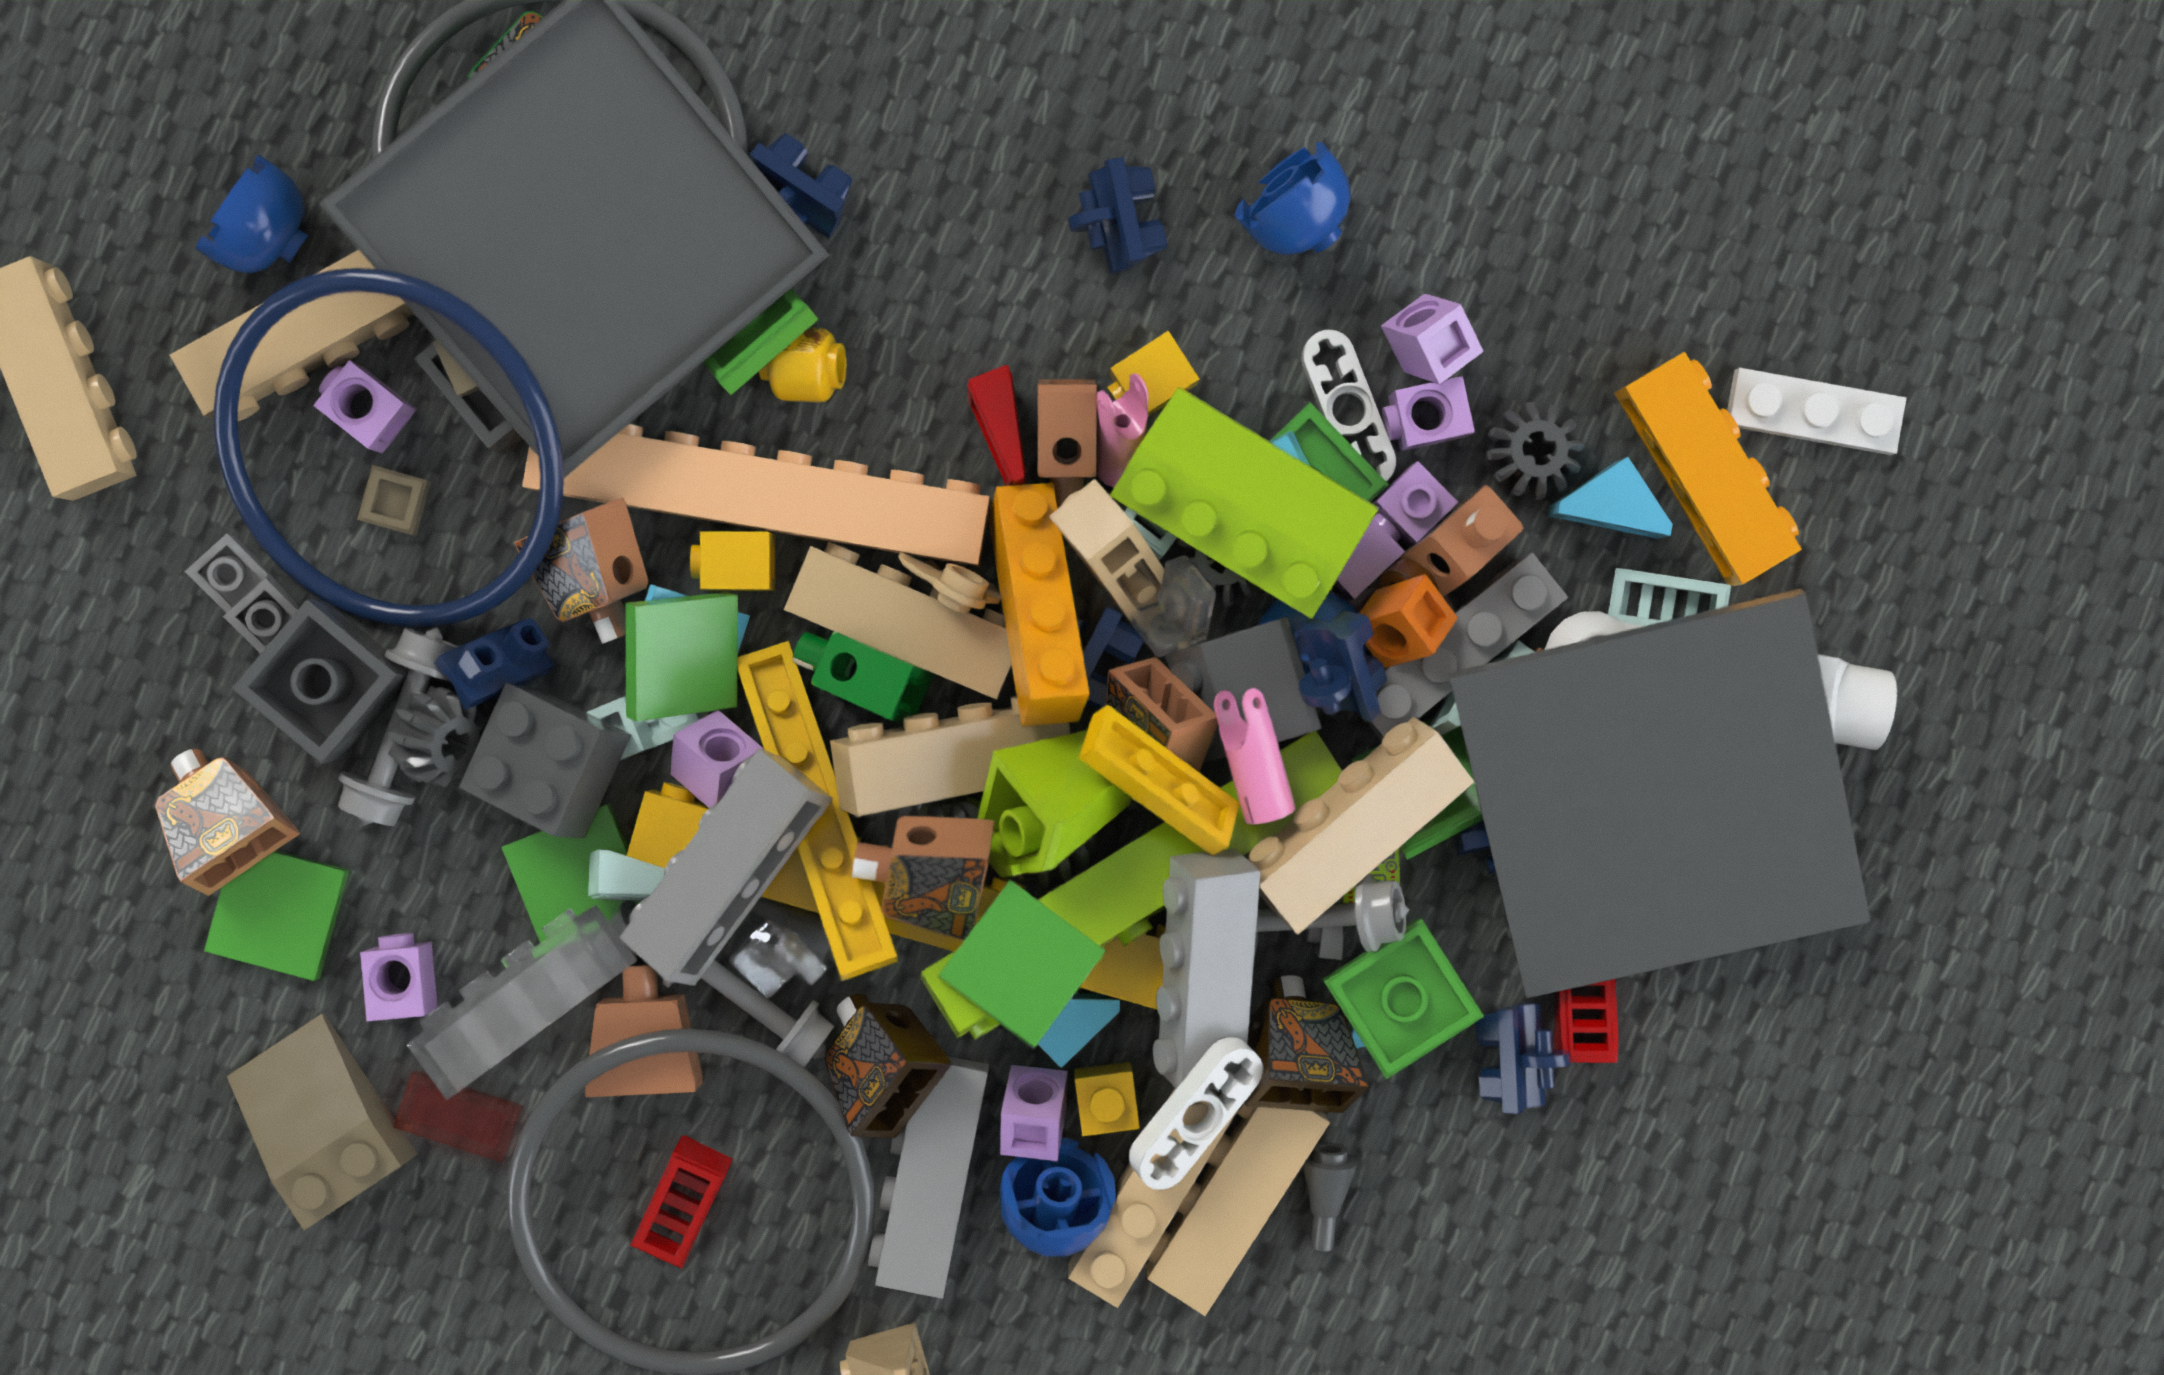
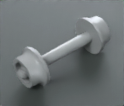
(373, 796)
(1377, 912)
(800, 1038)

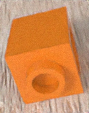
(1407, 621)

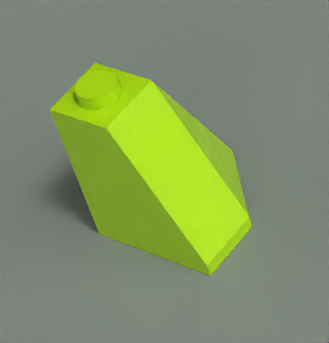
(1044, 803)

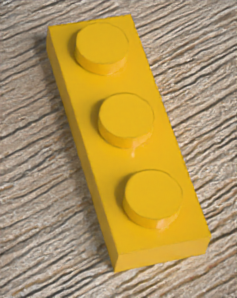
(1159, 780)

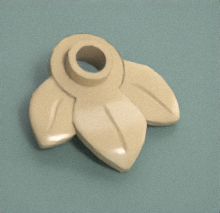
(957, 585)

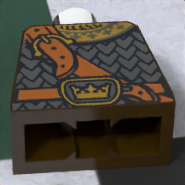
(1303, 1052)
(882, 1066)

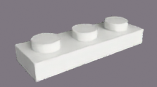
(1816, 411)

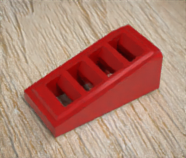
(995, 411)
(1607, 1025)
(695, 1168)

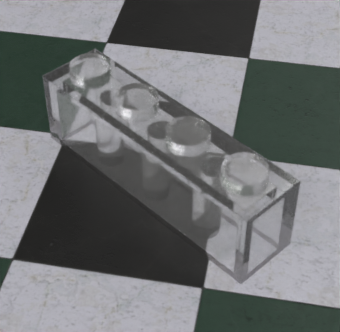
(520, 1001)

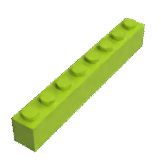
(1127, 887)

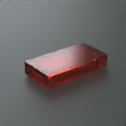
(465, 1121)

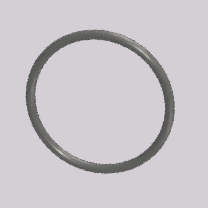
(470, 11)
(658, 1358)

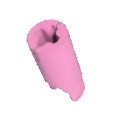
(1120, 429)
(1254, 758)

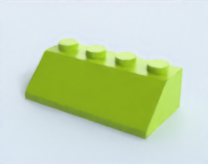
(1244, 502)

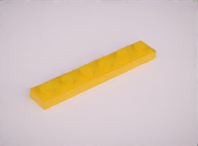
(828, 851)

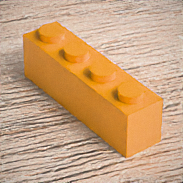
(1709, 470)
(1037, 605)

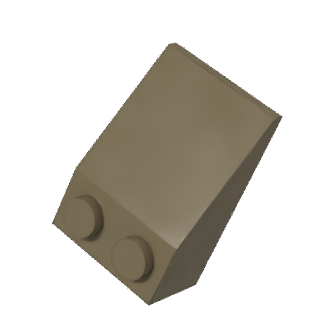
(317, 1121)

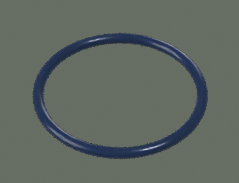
(504, 354)

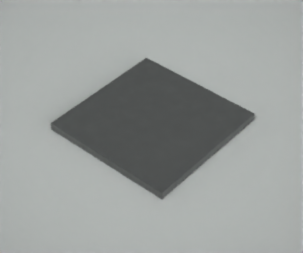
(583, 217)
(1662, 794)

